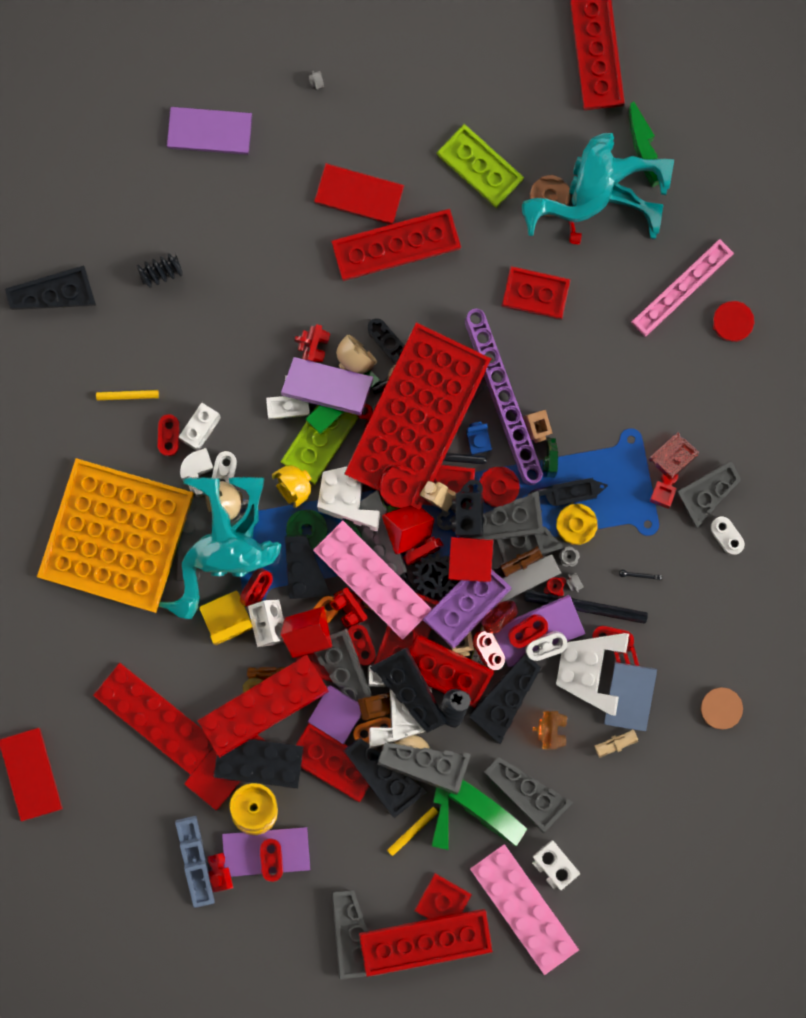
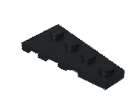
(58, 290)

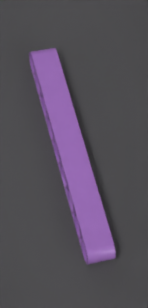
(503, 407)

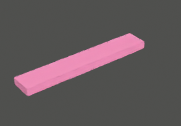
(682, 288)

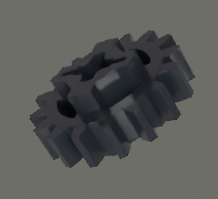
(425, 578)

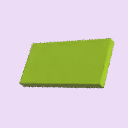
(480, 166)
(316, 451)

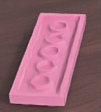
(372, 580)
(524, 909)

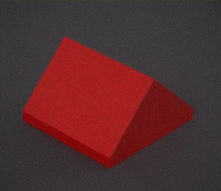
(408, 528)
(306, 632)

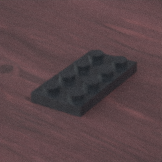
(262, 763)

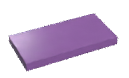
(209, 130)
(327, 386)
(465, 607)
(560, 617)
(243, 851)

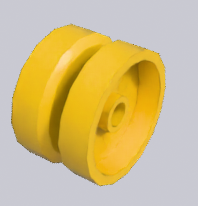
(256, 821)

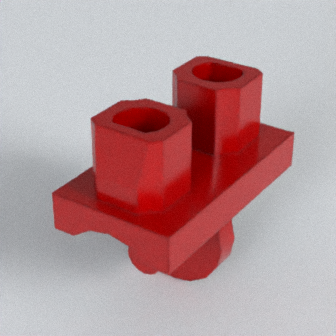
(315, 335)
(351, 605)

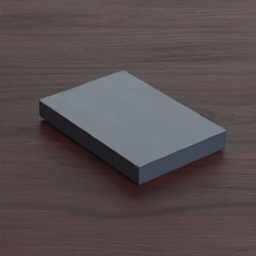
(635, 690)

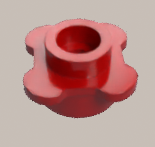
(560, 582)

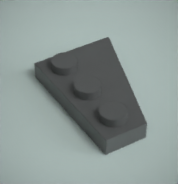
(707, 491)

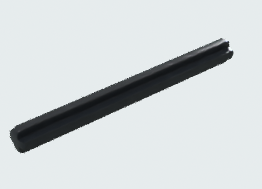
(590, 607)

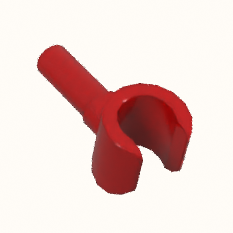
(575, 237)

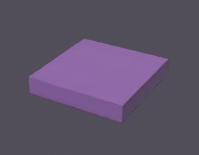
(336, 714)

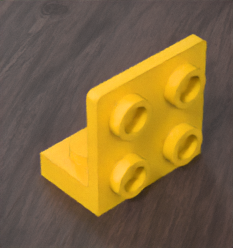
(226, 618)

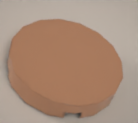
(551, 188)
(721, 708)

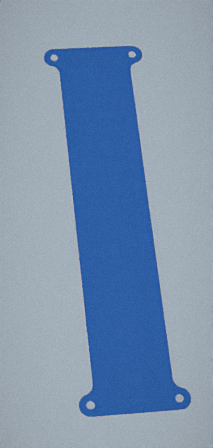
(621, 503)

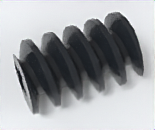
(160, 270)
(455, 706)

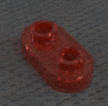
(499, 617)

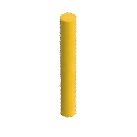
(123, 395)
(412, 831)

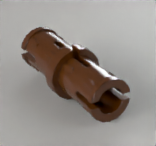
(521, 561)

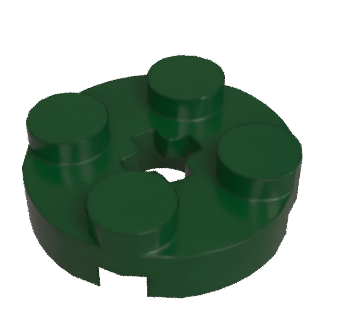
(306, 518)

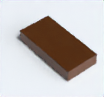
(375, 706)

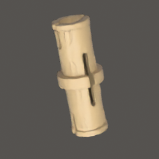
(616, 743)

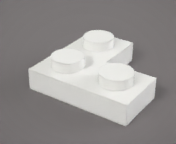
(286, 407)

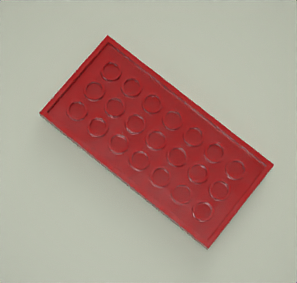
(419, 409)

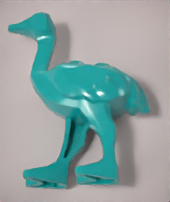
(598, 184)
(227, 547)

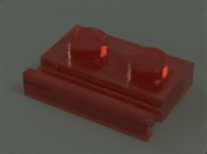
(674, 456)

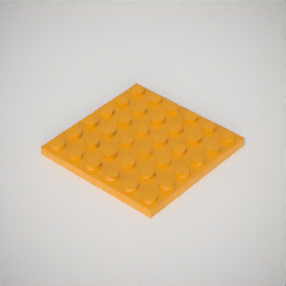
(115, 535)

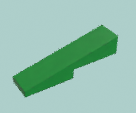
(440, 837)

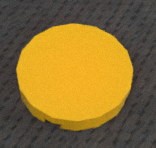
(576, 524)

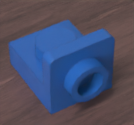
(478, 438)

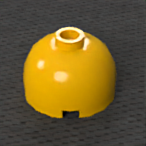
(293, 484)

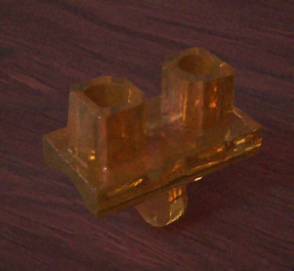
(548, 730)

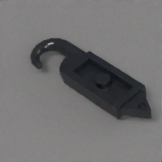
(571, 492)

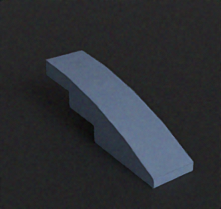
(195, 861)

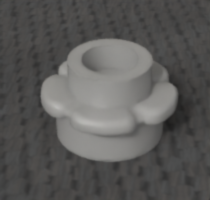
(316, 80)
(574, 556)
(574, 582)

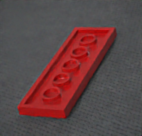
(597, 54)
(396, 244)
(263, 706)
(154, 718)
(425, 942)

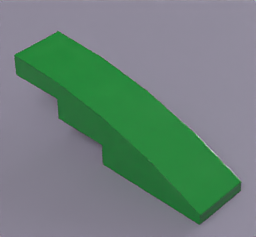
(642, 137)
(324, 416)
(489, 813)

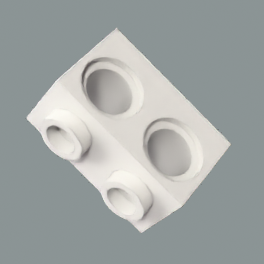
(200, 427)
(267, 622)
(559, 861)

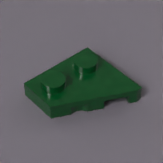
(550, 462)

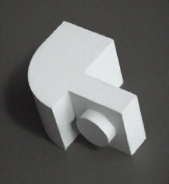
(196, 465)

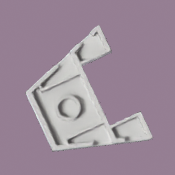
(341, 499)
(582, 666)
(402, 721)

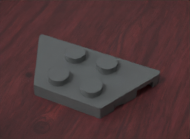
(507, 549)

